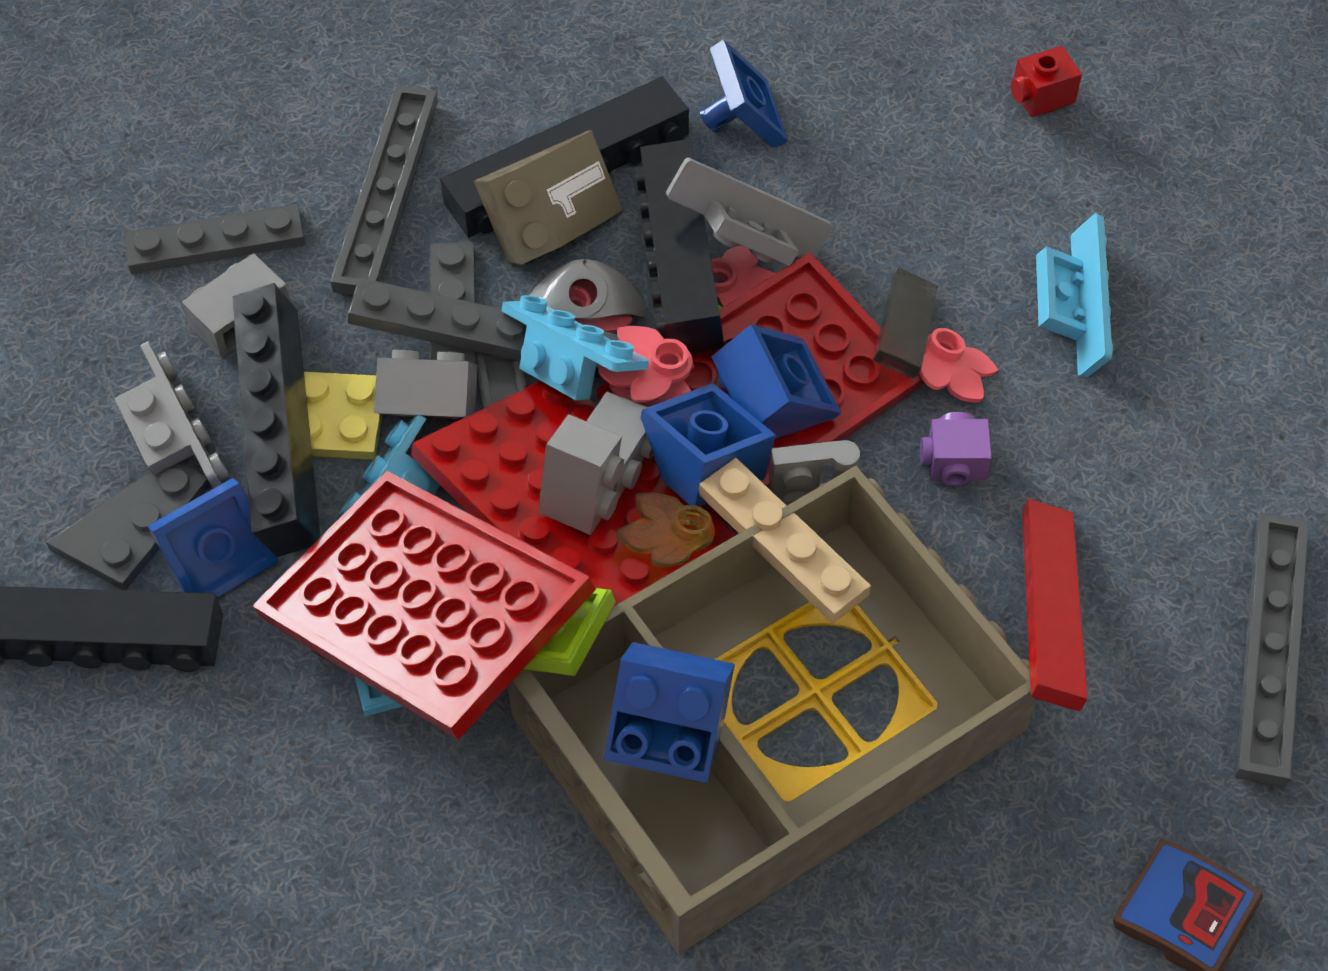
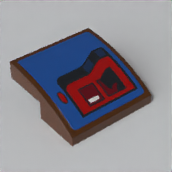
(1188, 908)

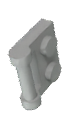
(798, 468)

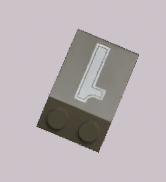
(549, 198)

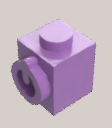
(957, 449)

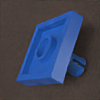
(745, 97)
(212, 542)

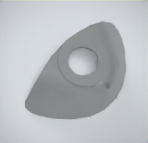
(614, 290)

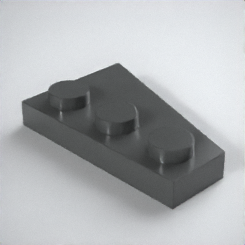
(116, 535)

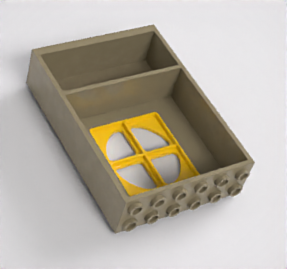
(758, 824)

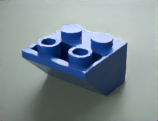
(668, 711)

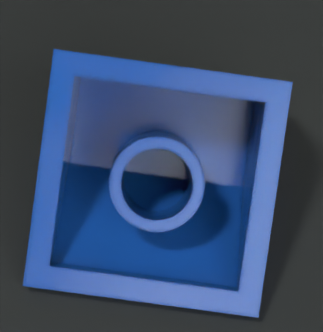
(775, 380)
(700, 435)

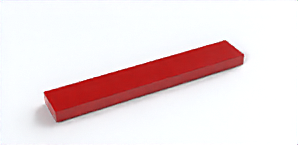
(1053, 607)

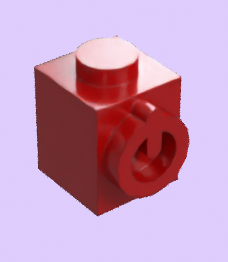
(1046, 81)

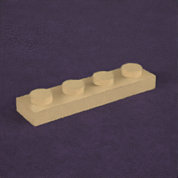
(786, 542)

